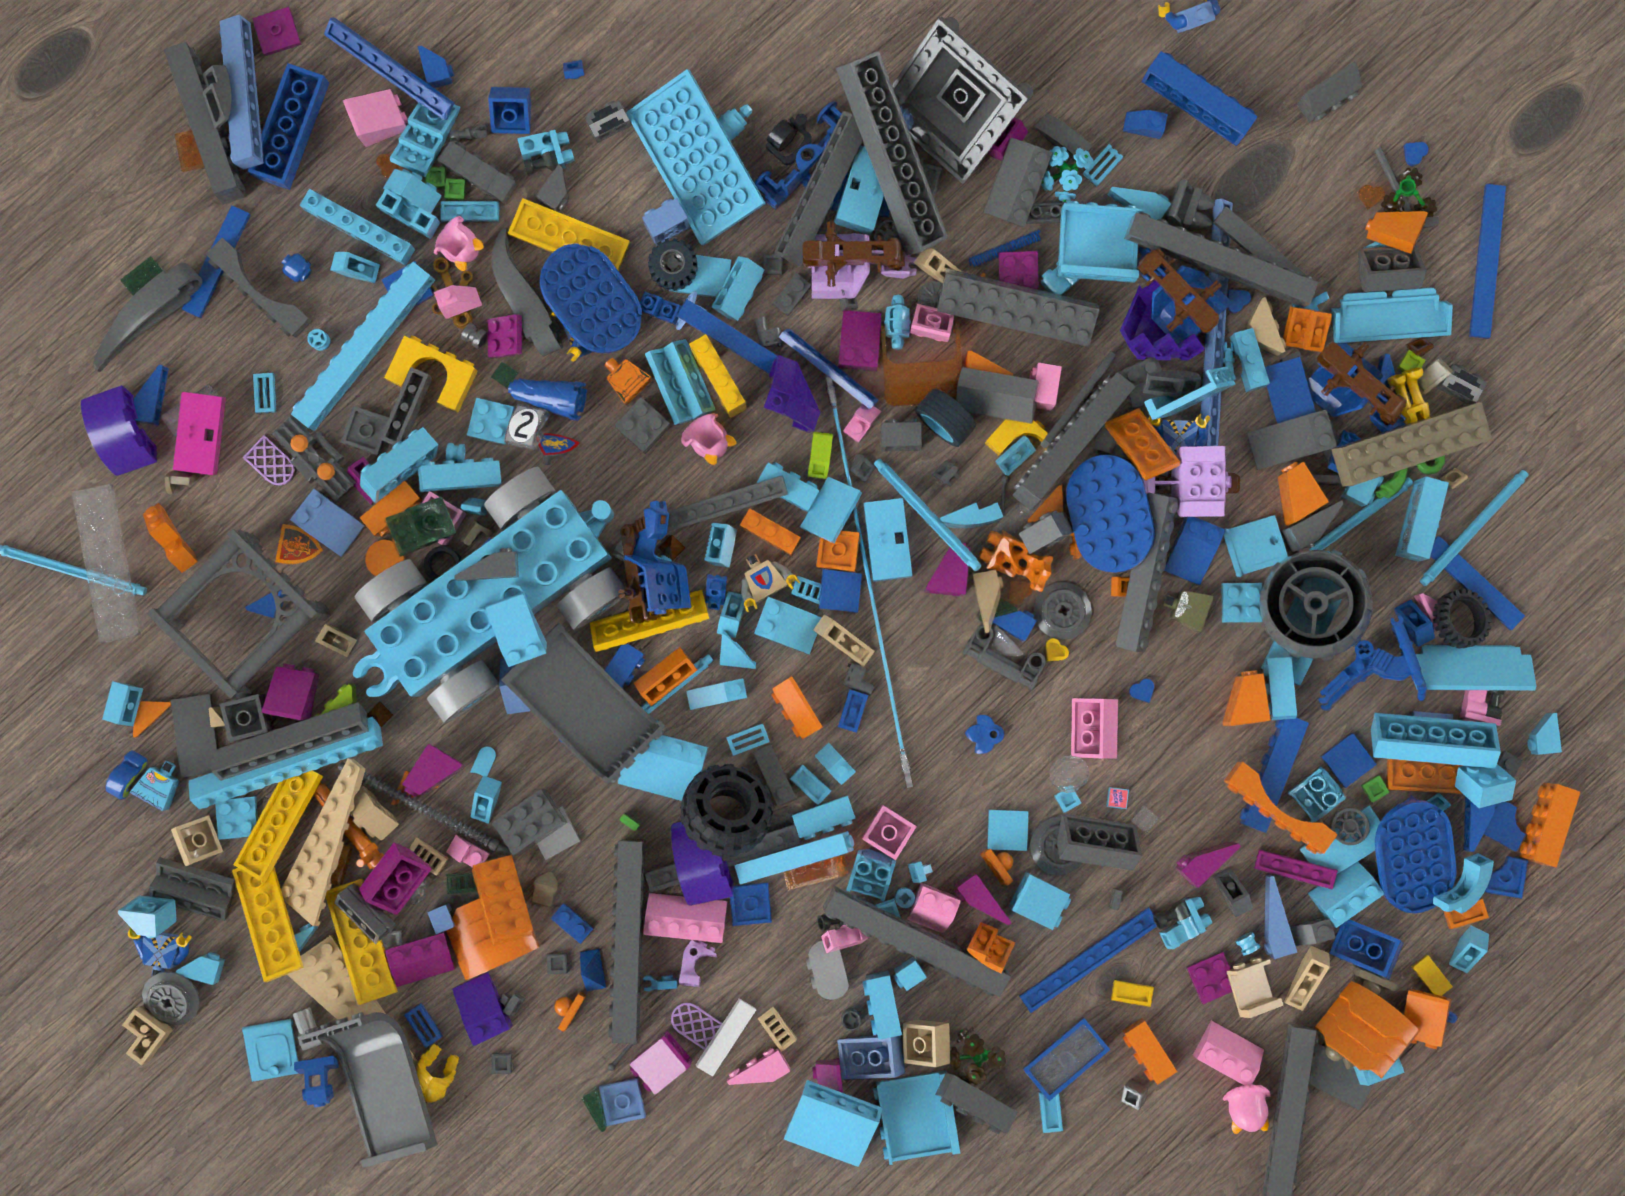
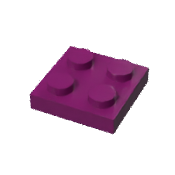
(1019, 268)
(505, 336)
(1210, 977)

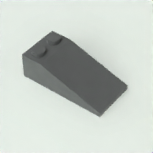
(1291, 439)

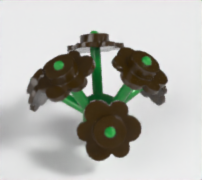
(974, 1047)

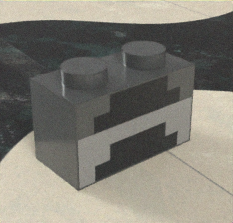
(607, 121)
(1463, 385)

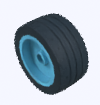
(945, 417)

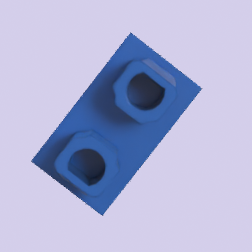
(715, 591)

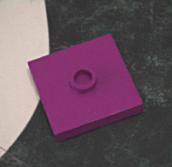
(276, 31)

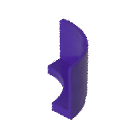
(114, 432)
(700, 873)

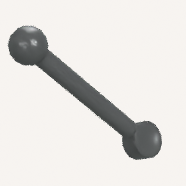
(1004, 480)
(612, 1066)

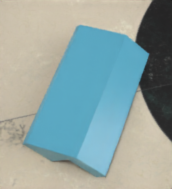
(680, 382)

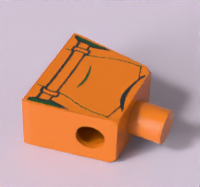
(626, 379)

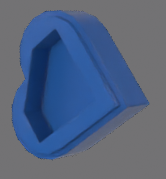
(1415, 152)
(1239, 299)
(1142, 691)

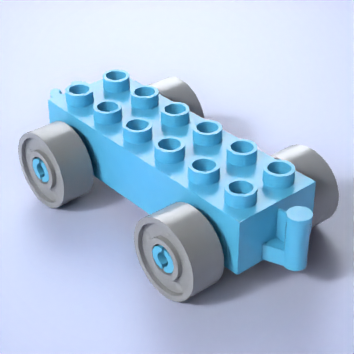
(438, 627)

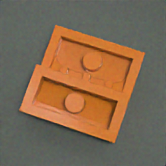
(1306, 328)
(990, 948)

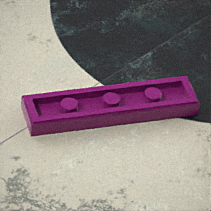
(1295, 869)

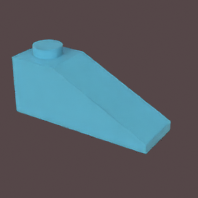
(1149, 202)
(717, 694)

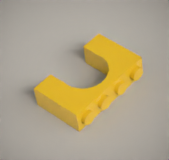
(413, 353)
(718, 376)
(1010, 430)

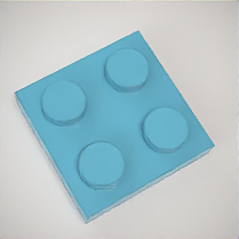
(490, 421)
(1241, 602)
(236, 817)

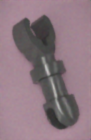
(479, 132)

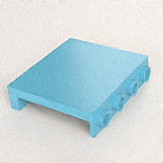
(1095, 244)
(1166, 405)
(915, 1118)
(833, 1123)

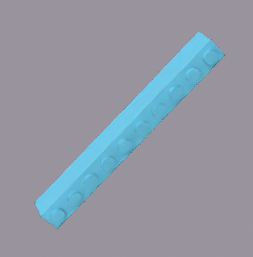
(362, 346)
(210, 790)

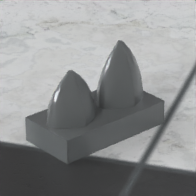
(1194, 218)

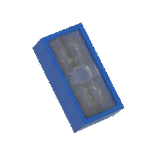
(1066, 1059)

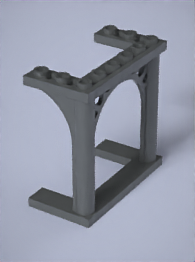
(302, 615)

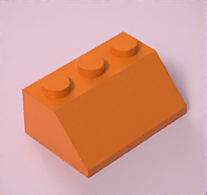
(796, 708)

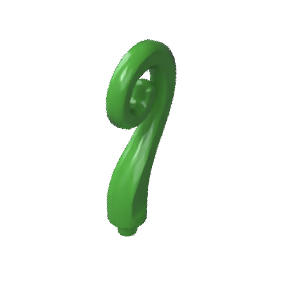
(1395, 484)

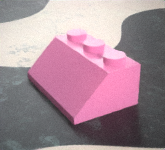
(1094, 728)
(1229, 1054)

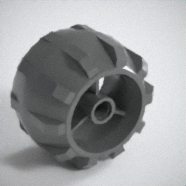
(1324, 565)

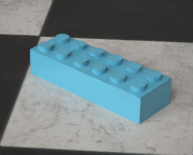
(1435, 740)

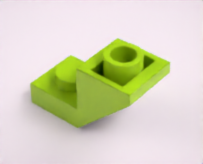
(820, 455)

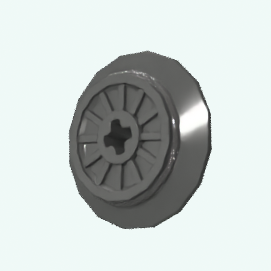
(1055, 624)
(1044, 851)
(182, 995)

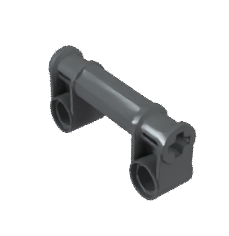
(1001, 664)

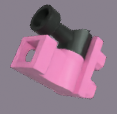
(1477, 710)
(839, 938)

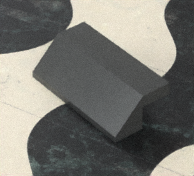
(997, 395)
(193, 888)

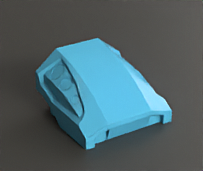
(1317, 794)
(871, 873)

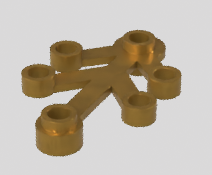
(448, 282)

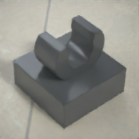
(946, 472)
(512, 1003)

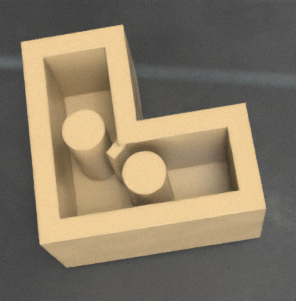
(372, 815)
(150, 1034)

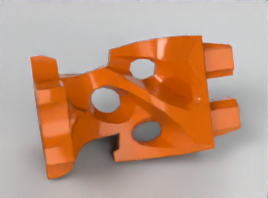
(1004, 550)

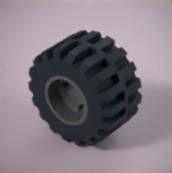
(673, 264)

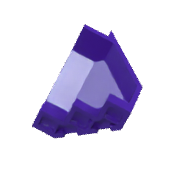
(1146, 337)
(791, 395)

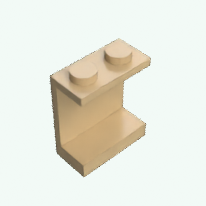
(1252, 988)

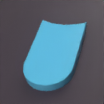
(484, 761)

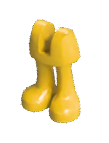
(1418, 407)

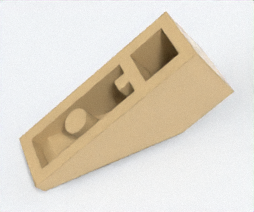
(934, 264)
(988, 594)
(843, 640)
(1308, 977)

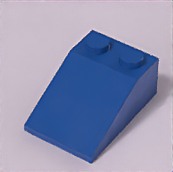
(1194, 549)
(1367, 948)

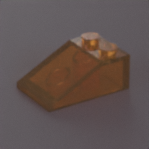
(816, 872)

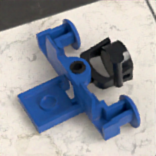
(780, 138)

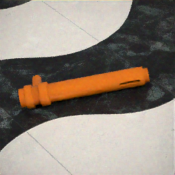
(368, 850)

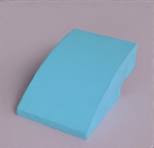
(973, 517)

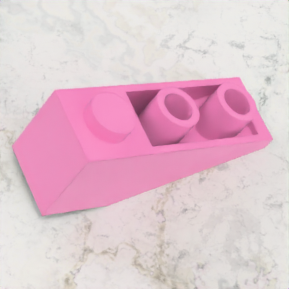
(765, 1069)

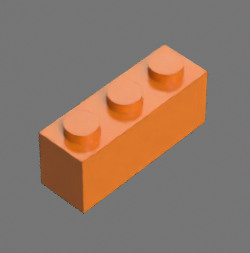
(395, 502)
(770, 532)
(665, 676)
(1148, 1051)

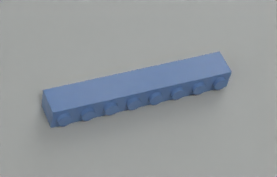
(244, 113)

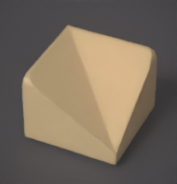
(216, 717)

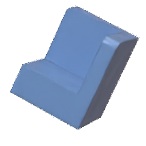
(441, 918)

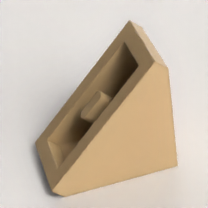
(336, 640)

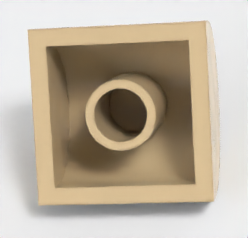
(196, 840)

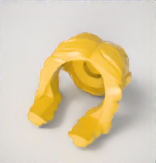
(433, 1087)

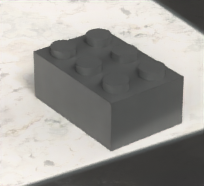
(529, 822)

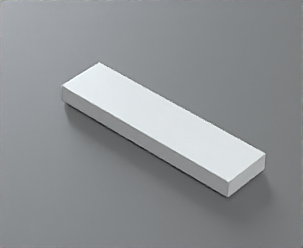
(725, 1037)

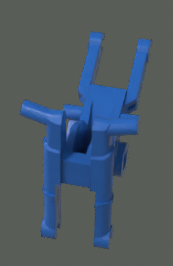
(1379, 663)

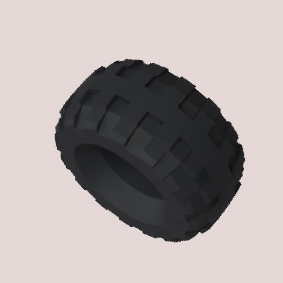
(715, 832)

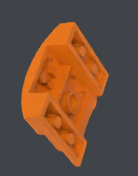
(474, 945)
(1366, 1029)

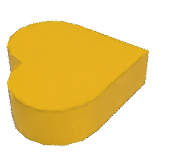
(1055, 650)

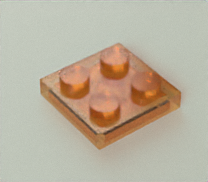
(188, 152)

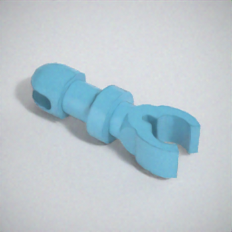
(1229, 360)

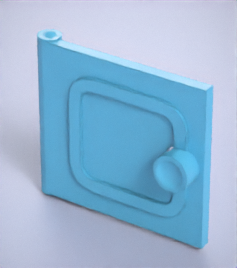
(1255, 545)
(269, 1046)

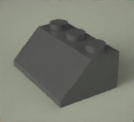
(1331, 93)
(1390, 269)

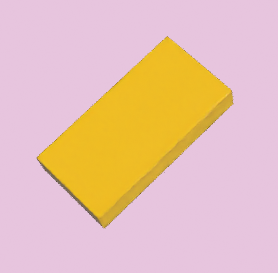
(1431, 976)
(1132, 993)

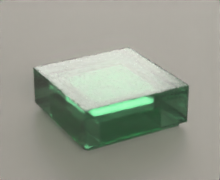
(504, 375)

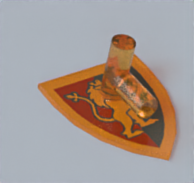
(296, 546)

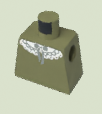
(1189, 608)

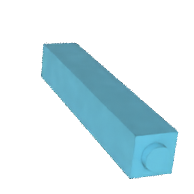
(794, 857)

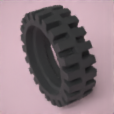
(1479, 613)

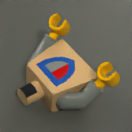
(764, 580)

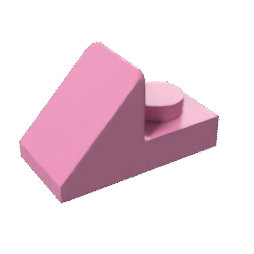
(861, 422)
(467, 852)

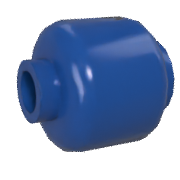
(296, 267)

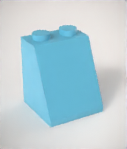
(1039, 901)

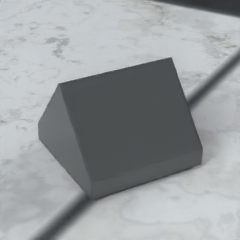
(848, 304)

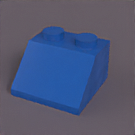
(510, 110)

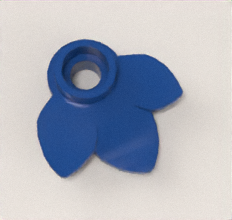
(982, 734)

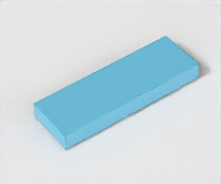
(470, 211)

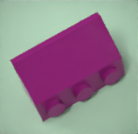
(394, 879)
(419, 959)
(828, 1074)

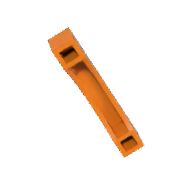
(1248, 783)

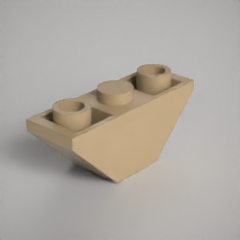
(1266, 328)

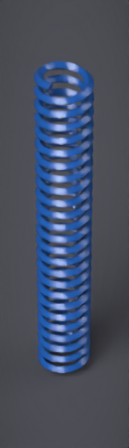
(1003, 246)

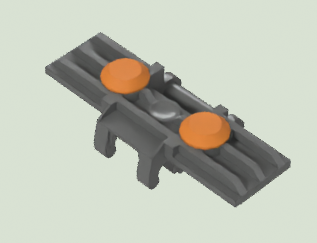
(309, 462)

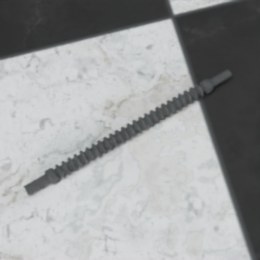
(402, 797)

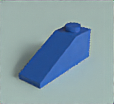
(150, 397)
(1475, 823)

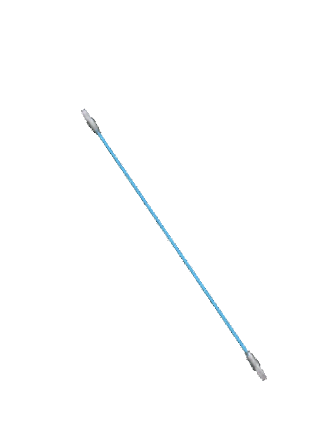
(905, 765)

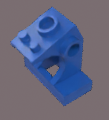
(320, 1066)

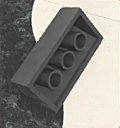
(1017, 182)
(1098, 842)

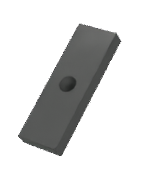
(1042, 213)

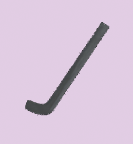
(1430, 222)

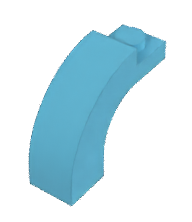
(1470, 887)

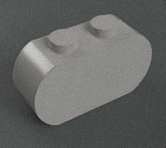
(828, 971)

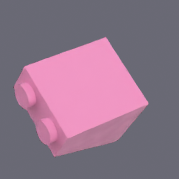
(376, 116)
(933, 908)

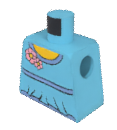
(157, 786)

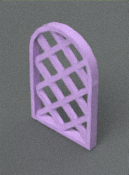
(274, 456)
(693, 1021)

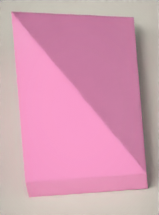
(1426, 605)

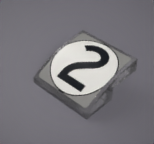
(526, 427)

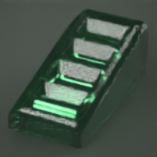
(449, 890)
(593, 1103)

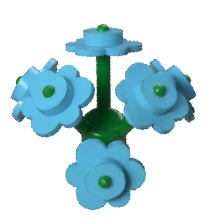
(1068, 172)

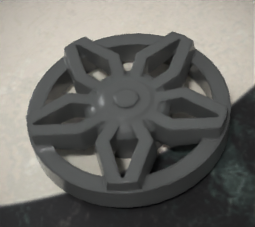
(1350, 826)

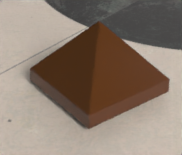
(1420, 346)
(672, 547)
(380, 714)

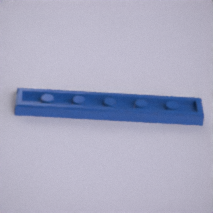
(231, 232)
(726, 335)
(829, 368)
(1474, 581)

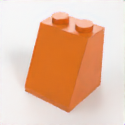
(1299, 493)
(1247, 700)
(1429, 1016)

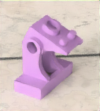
(688, 975)

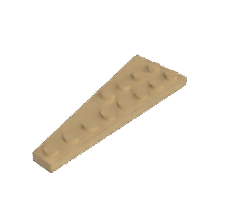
(320, 854)
(329, 983)

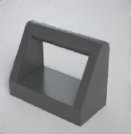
(1179, 204)

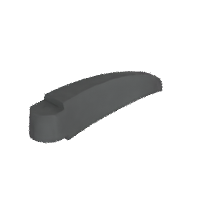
(147, 307)
(537, 321)

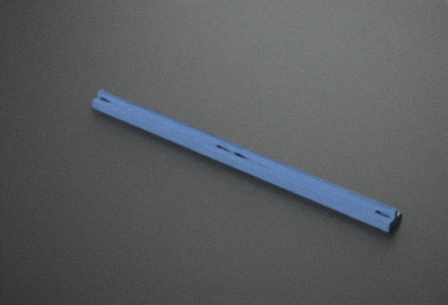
(1215, 338)

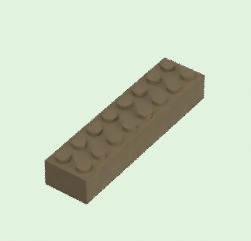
(1411, 444)

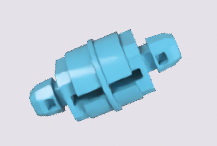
(734, 122)
(897, 322)

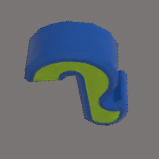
(125, 774)

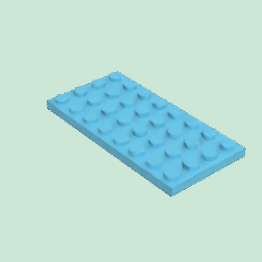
(695, 157)

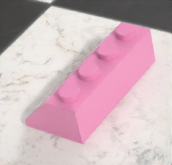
(674, 918)

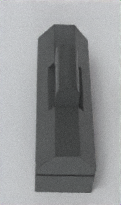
(363, 914)

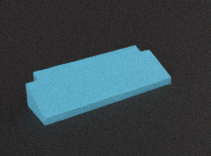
(1384, 317)
(1476, 668)

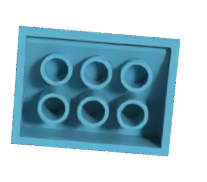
(665, 767)

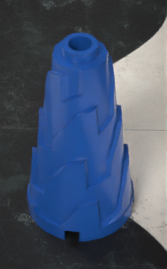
(557, 397)

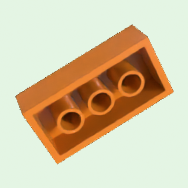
(1549, 824)
(502, 900)

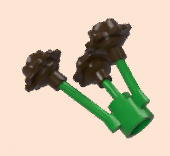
(1409, 182)

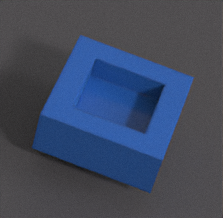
(573, 69)

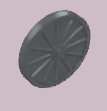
(929, 294)

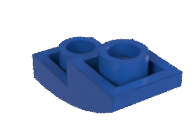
(659, 308)

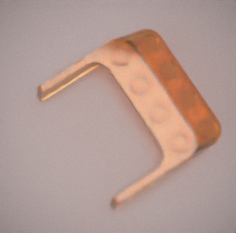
(911, 382)

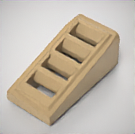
(443, 859)
(782, 1046)

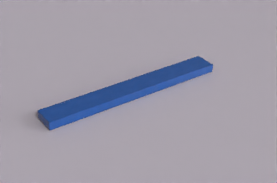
(389, 68)
(1487, 261)
(1088, 960)

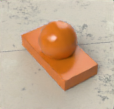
(999, 865)
(565, 1007)

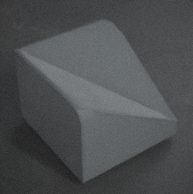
(1134, 1094)

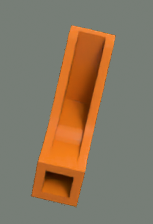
(165, 533)

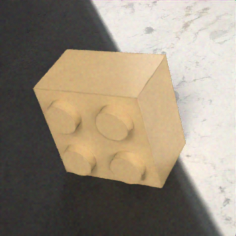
(926, 1043)

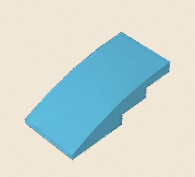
(422, 139)
(1342, 856)

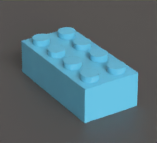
(398, 464)

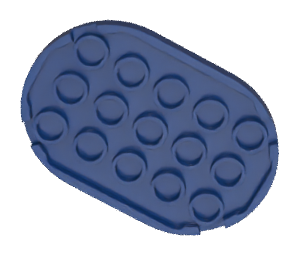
(590, 298)
(1110, 513)
(1415, 855)

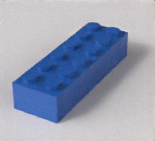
(1199, 98)
(289, 125)

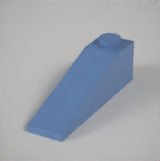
(1277, 930)

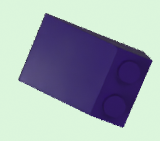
(481, 1009)

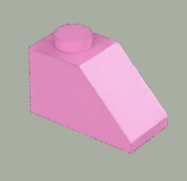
(457, 299)

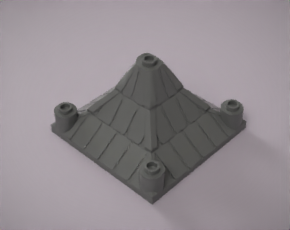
(957, 99)

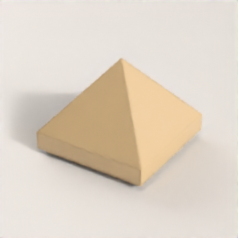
(1455, 478)

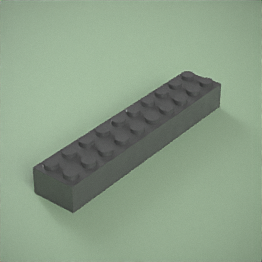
(892, 153)
(628, 941)

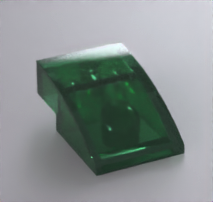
(420, 526)

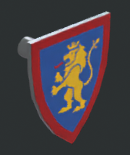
(556, 445)

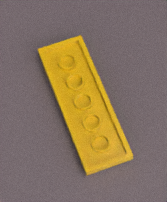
(553, 230)
(620, 630)
(276, 824)
(268, 925)
(363, 958)

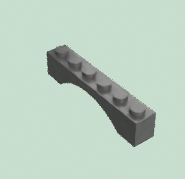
(230, 261)

